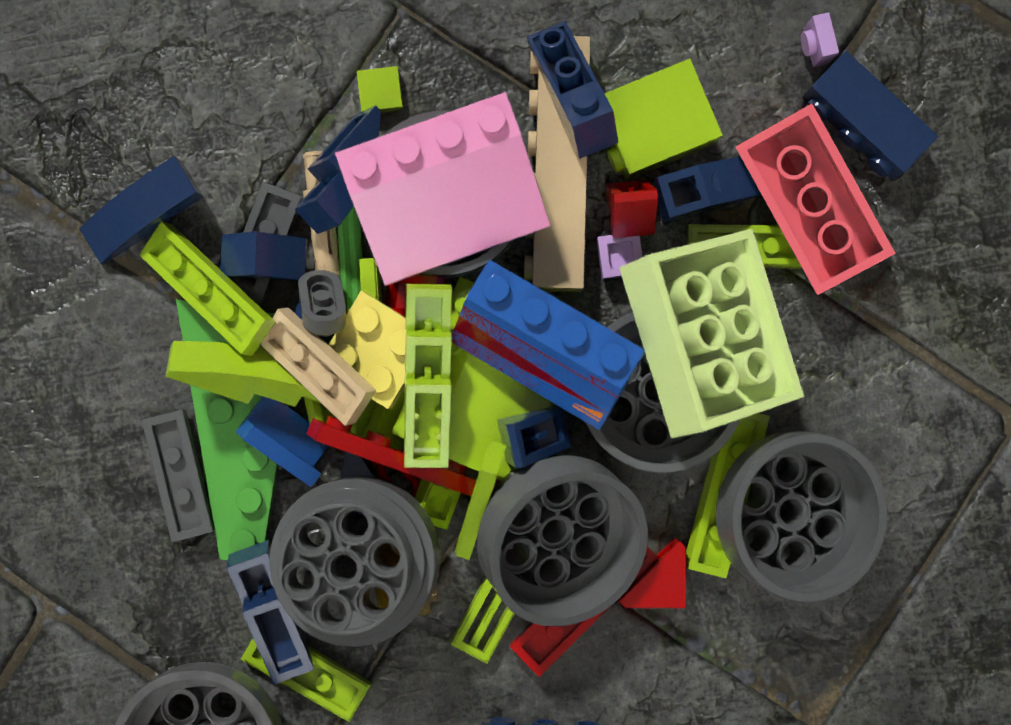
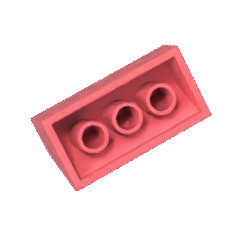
(815, 199)

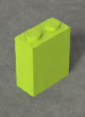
(660, 120)

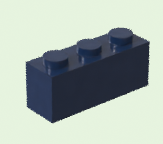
(869, 117)

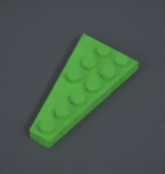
(237, 474)

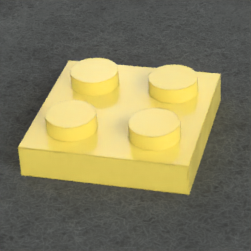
(374, 346)

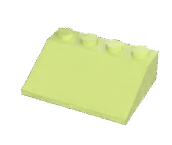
(711, 332)

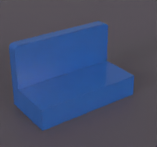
(283, 438)

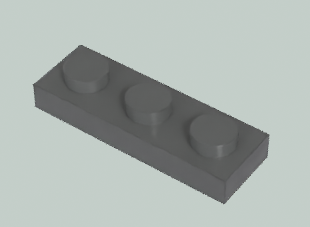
(178, 475)

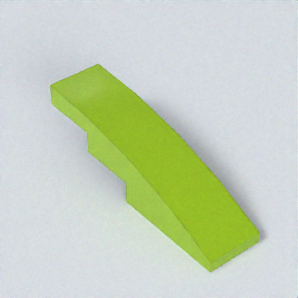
(236, 376)
(427, 376)

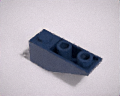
(574, 90)
(704, 189)

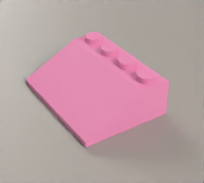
(444, 189)

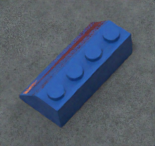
(545, 344)

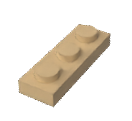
(318, 367)

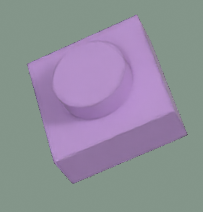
(819, 40)
(617, 253)

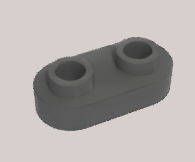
(322, 302)

